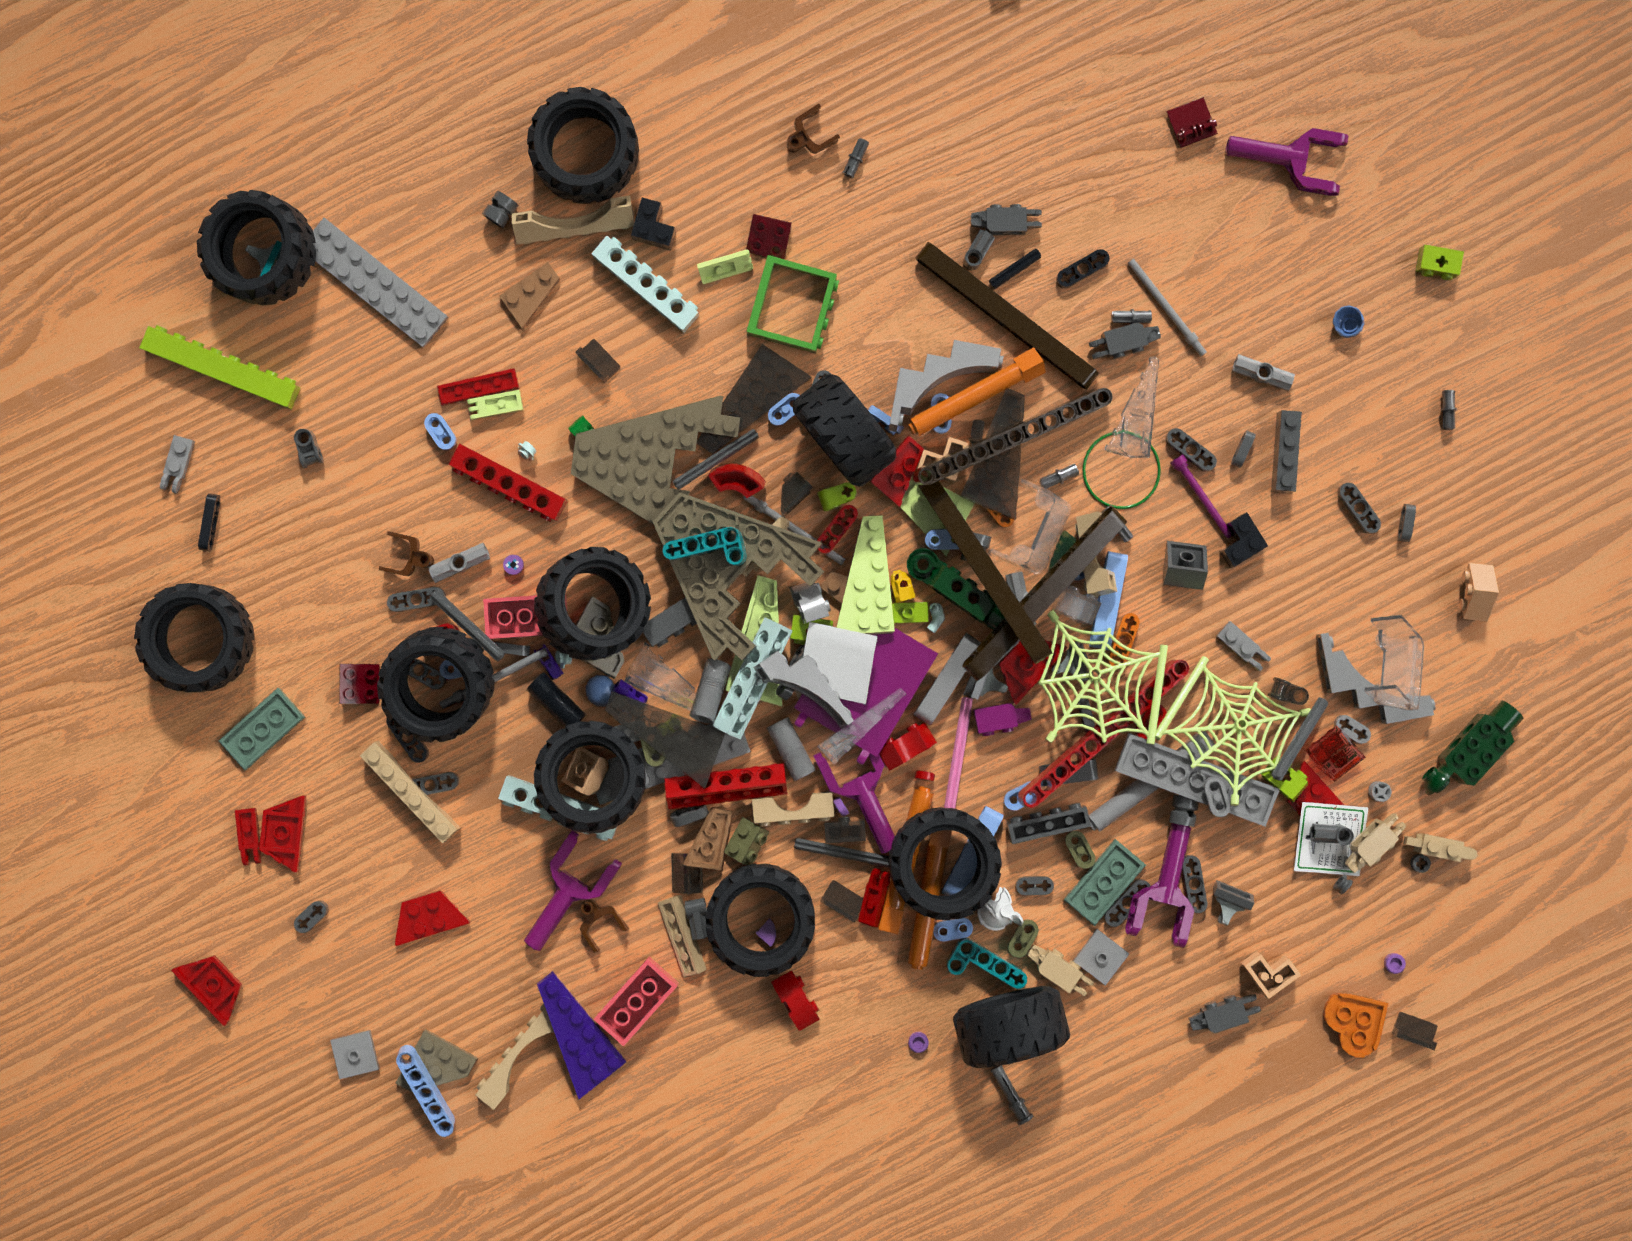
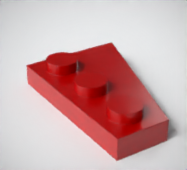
(895, 478)

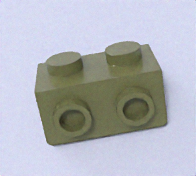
(746, 842)

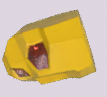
(901, 586)

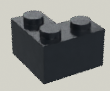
(647, 226)
(1247, 543)

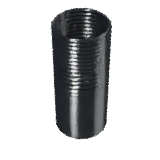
(560, 705)

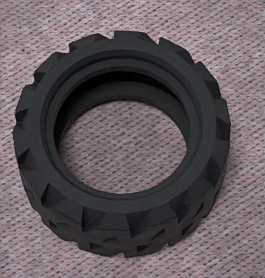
(576, 104)
(219, 235)
(844, 429)
(621, 575)
(153, 629)
(414, 718)
(580, 735)
(980, 888)
(760, 962)
(1011, 1027)

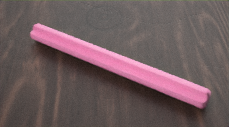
(958, 752)

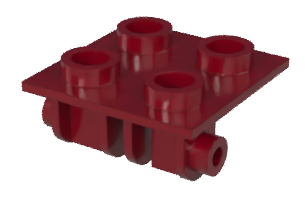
(1192, 122)
(768, 236)
(358, 683)

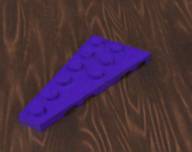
(583, 1044)

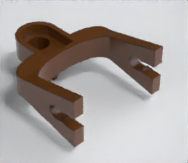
(803, 139)
(415, 556)
(594, 914)

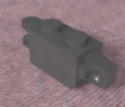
(1006, 220)
(1125, 339)
(1224, 1014)

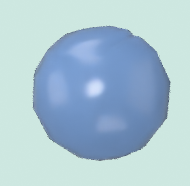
(1348, 321)
(599, 690)

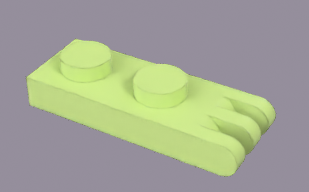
(725, 266)
(496, 404)

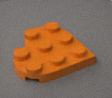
(1357, 1021)

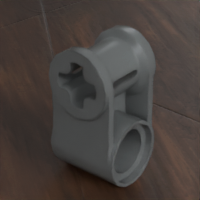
(308, 449)

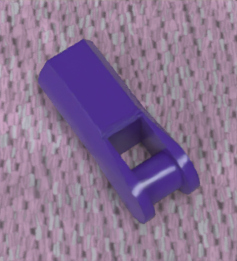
(551, 665)
(625, 689)

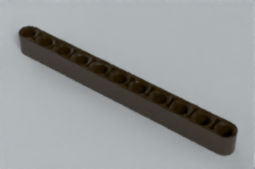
(1007, 315)
(1021, 432)
(986, 571)
(1047, 590)

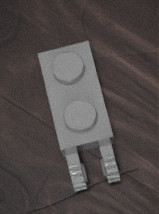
(177, 462)
(1242, 645)

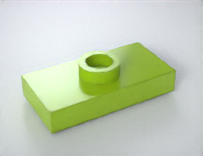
(910, 612)

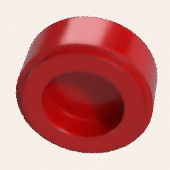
(925, 776)

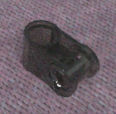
(1284, 691)

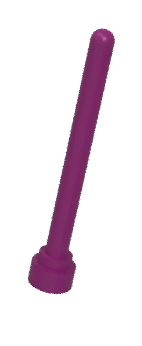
(1181, 465)

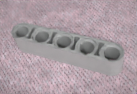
(946, 680)

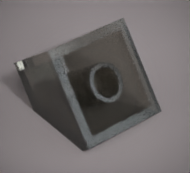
(793, 492)

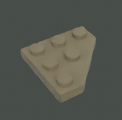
(597, 621)
(442, 1059)

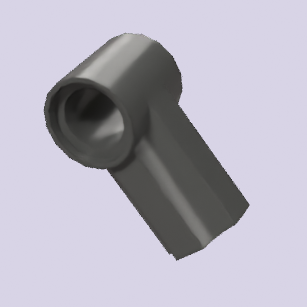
(978, 249)
(1330, 834)
(696, 913)

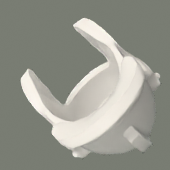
(999, 913)

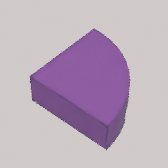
(767, 932)

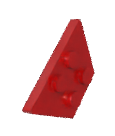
(1021, 672)
(1315, 792)
(283, 832)
(427, 917)
(211, 985)

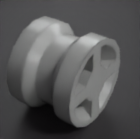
(1383, 791)

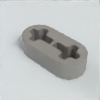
(1355, 725)

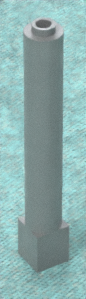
(1137, 791)

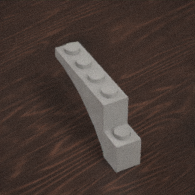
(806, 679)

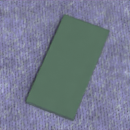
(262, 729)
(1104, 882)

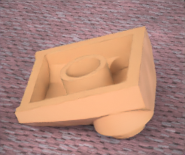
(586, 771)

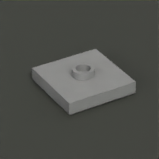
(1101, 957)
(355, 1054)

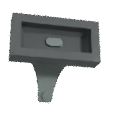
(1083, 670)
(975, 689)
(1231, 901)

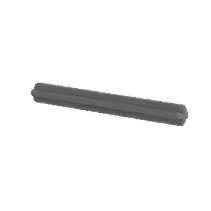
(715, 459)
(467, 625)
(1299, 739)
(841, 852)

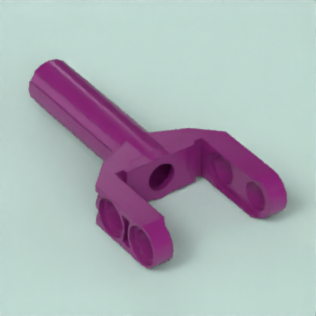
(1292, 156)
(863, 791)
(1166, 889)
(567, 891)

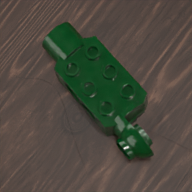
(940, 579)
(1474, 749)

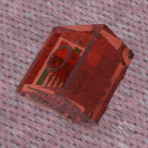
(1335, 753)

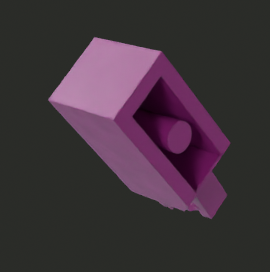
(1000, 717)

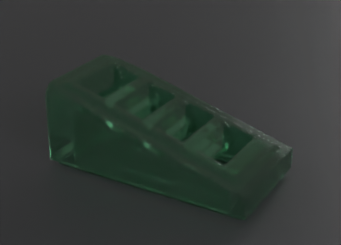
(1063, 545)

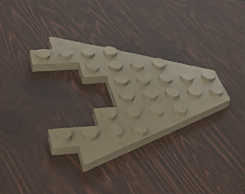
(636, 456)
(709, 575)

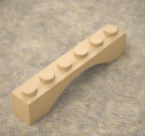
(533, 227)
(406, 789)
(497, 1085)

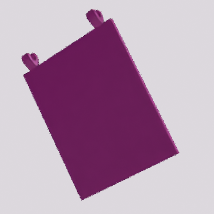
(896, 664)

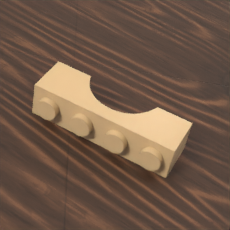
(1097, 580)
(767, 810)

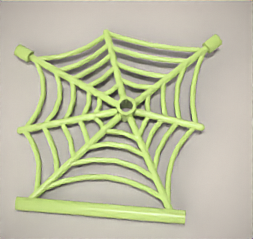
(1162, 655)
(1201, 666)

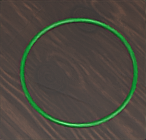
(1106, 504)

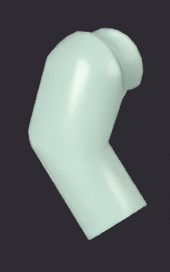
(937, 616)

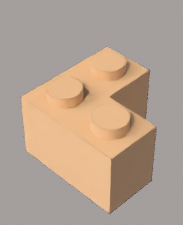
(951, 446)
(1480, 592)
(1270, 978)

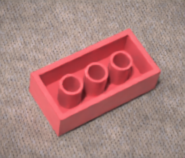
(511, 617)
(636, 1001)

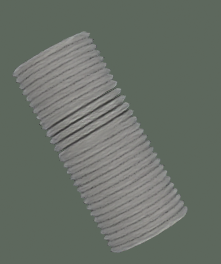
(708, 696)
(791, 747)

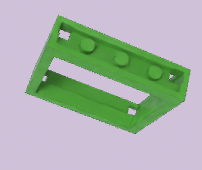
(827, 305)

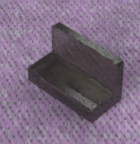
(598, 360)
(685, 878)
(842, 900)
(1415, 1030)

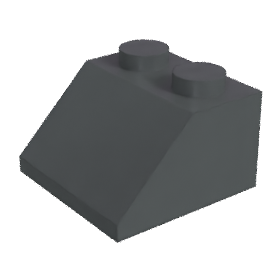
(1185, 565)

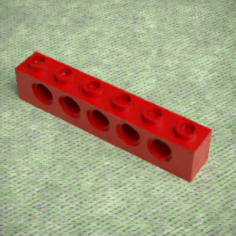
(464, 455)
(685, 792)

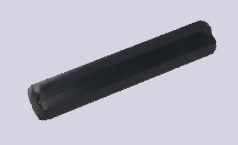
(1015, 268)

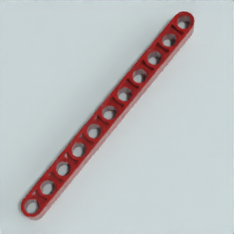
(1079, 747)

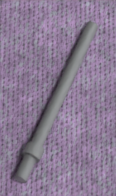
(1190, 338)
(761, 506)
(459, 695)

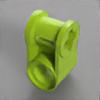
(832, 497)

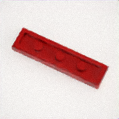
(478, 387)

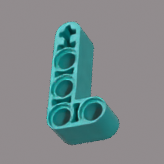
(703, 547)
(989, 965)

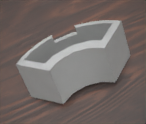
(810, 602)

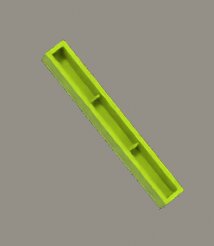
(220, 367)

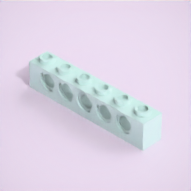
(603, 255)
(748, 685)
(509, 797)

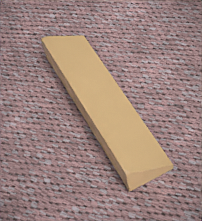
(680, 934)

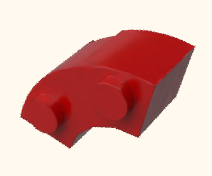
(737, 478)
(907, 745)
(791, 993)

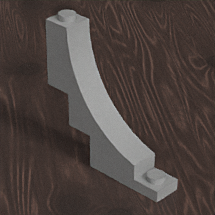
(964, 359)
(1342, 676)

